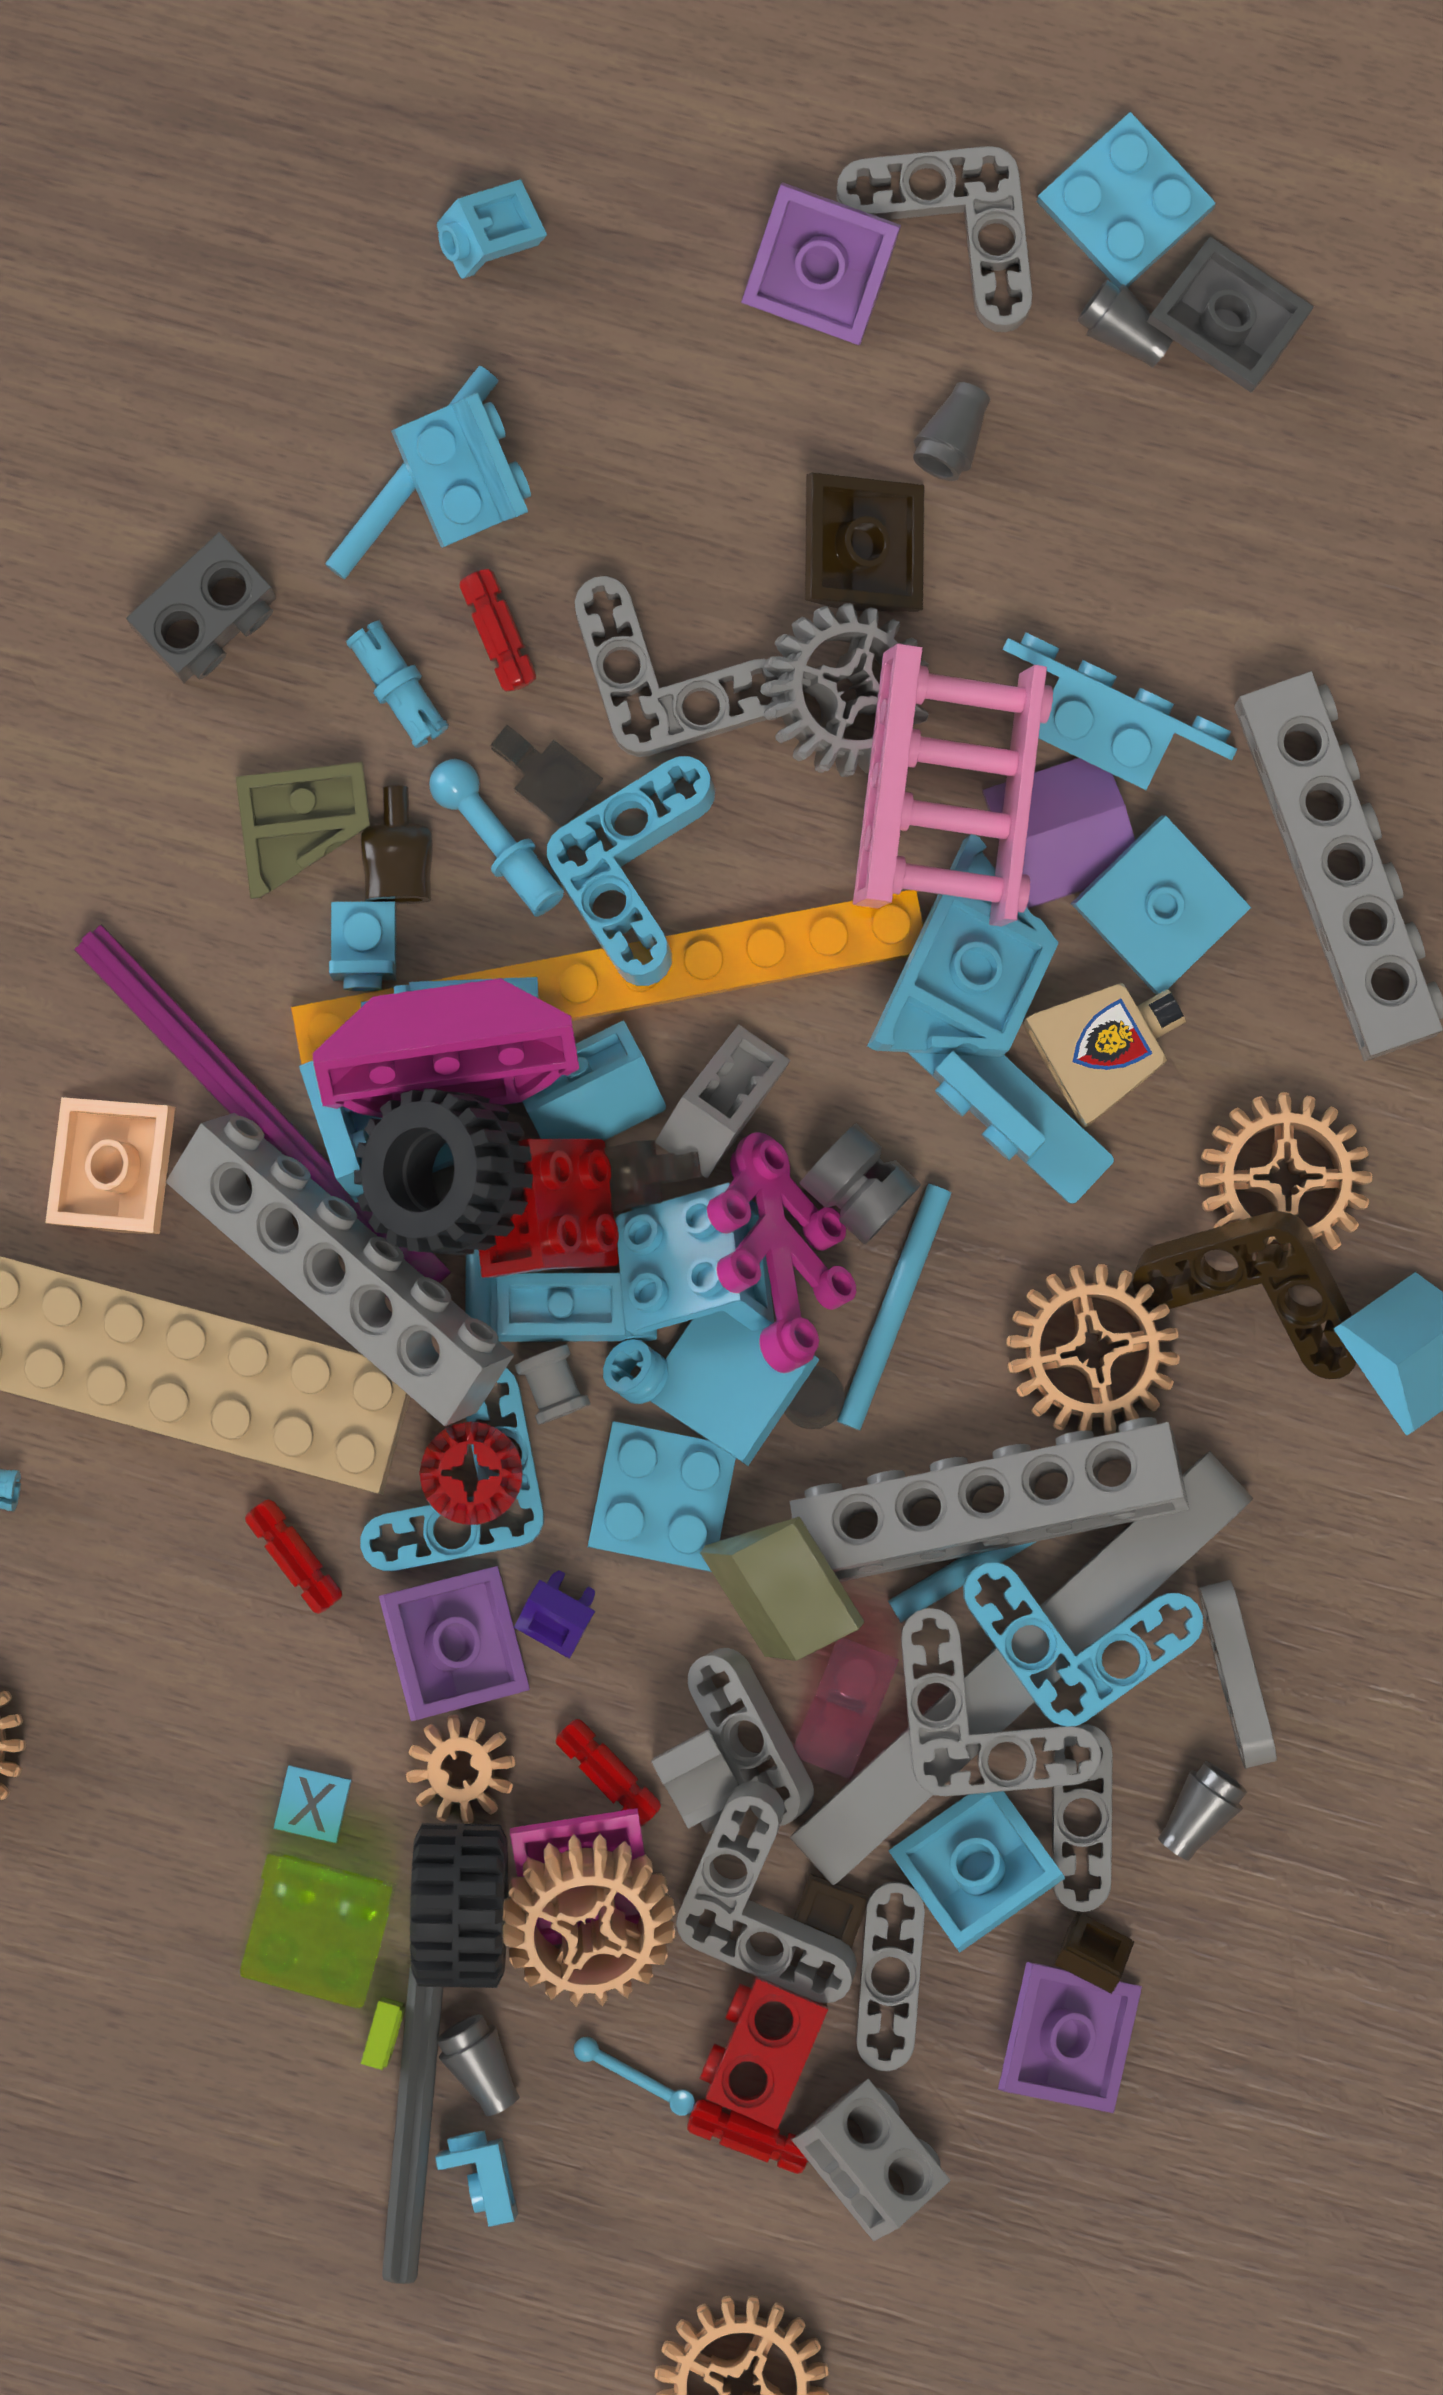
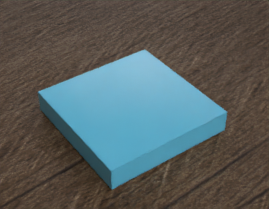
(726, 1386)

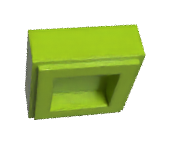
(383, 2033)

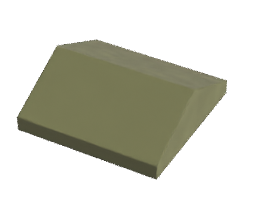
(783, 1589)

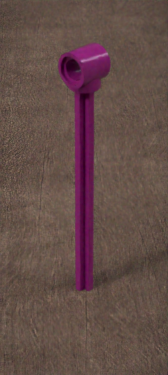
(219, 1072)

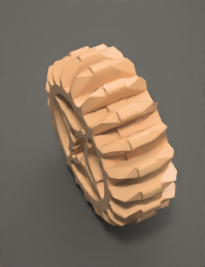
(1284, 1124)
(1081, 1296)
(600, 1952)
(766, 2334)

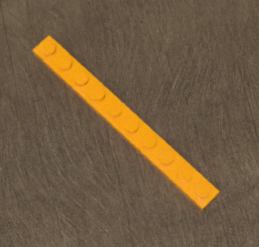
(702, 964)

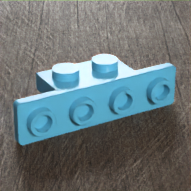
(1108, 726)
(1019, 1119)

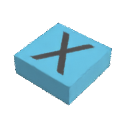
(312, 1804)

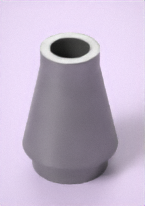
(1121, 322)
(951, 435)
(1203, 1808)
(478, 2062)

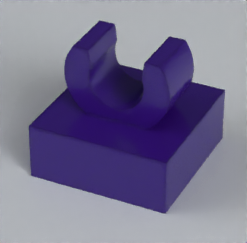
(556, 1617)

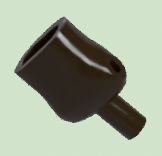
(397, 854)

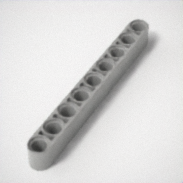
(1080, 1611)

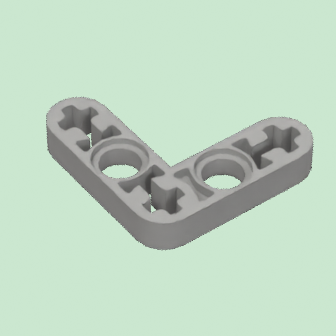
(979, 209)
(667, 702)
(954, 1730)
(731, 1904)

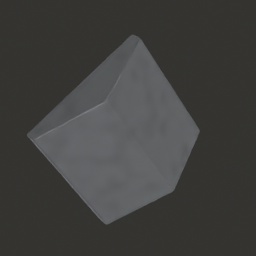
(1230, 314)

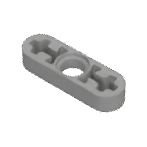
(1237, 1674)
(758, 1710)
(1096, 1866)
(902, 2025)

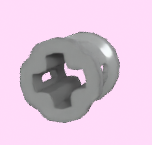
(552, 1384)

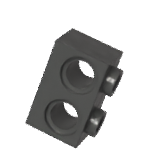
(189, 597)

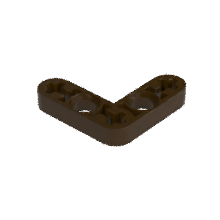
(1272, 1268)

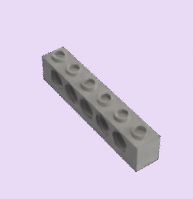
(1376, 1023)
(307, 1264)
(1022, 1518)

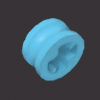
(648, 1381)

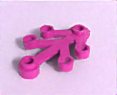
(763, 1170)

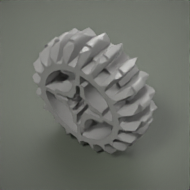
(821, 683)

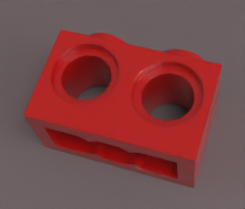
(779, 2056)

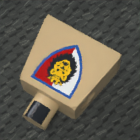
(1102, 1046)

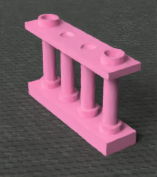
(892, 809)

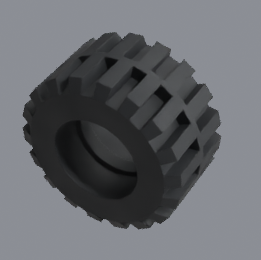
(400, 1169)
(458, 1905)

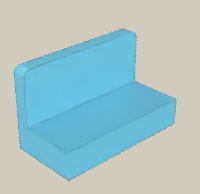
(603, 1096)

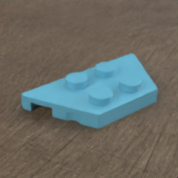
(964, 977)

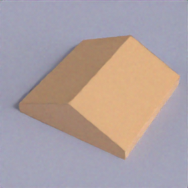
(110, 1165)

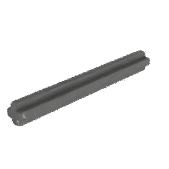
(412, 2133)

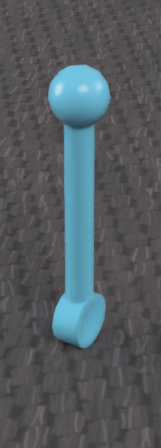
(680, 2101)

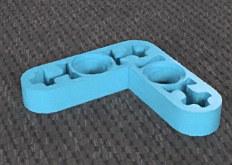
(603, 868)
(528, 1498)
(1086, 1665)

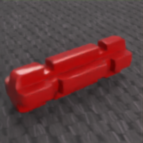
(497, 630)
(293, 1556)
(607, 1770)
(745, 2136)

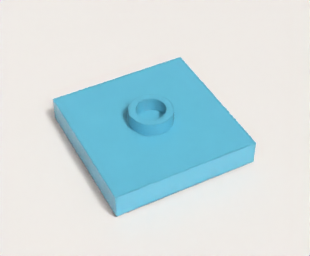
(1160, 905)

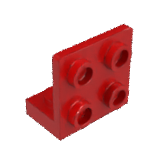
(565, 1215)

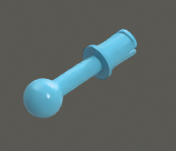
(456, 787)

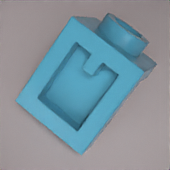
(489, 227)
(363, 944)
(491, 2185)

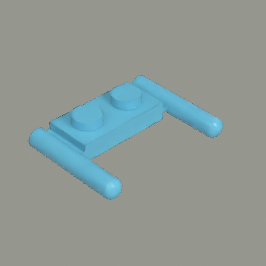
(548, 1305)

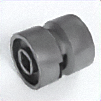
(860, 1183)

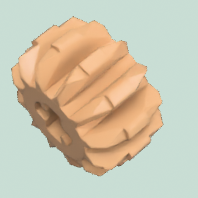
(441, 1777)

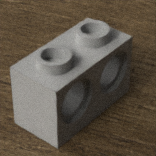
(860, 2170)

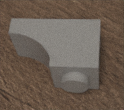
(723, 1099)
(697, 1779)

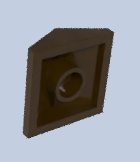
(864, 543)

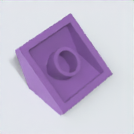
(821, 263)
(1073, 828)
(454, 1643)
(1069, 2039)

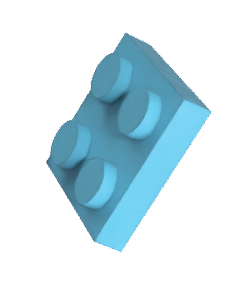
(1126, 201)
(661, 1496)

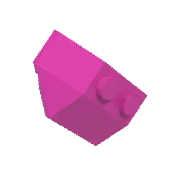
(446, 1038)

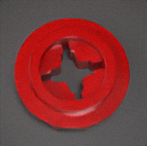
(493, 1495)

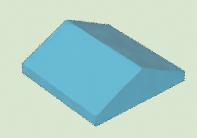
(1401, 1349)
(976, 1866)

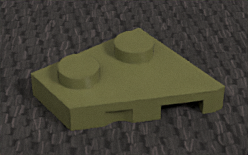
(298, 819)

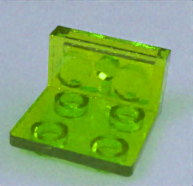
(317, 1929)

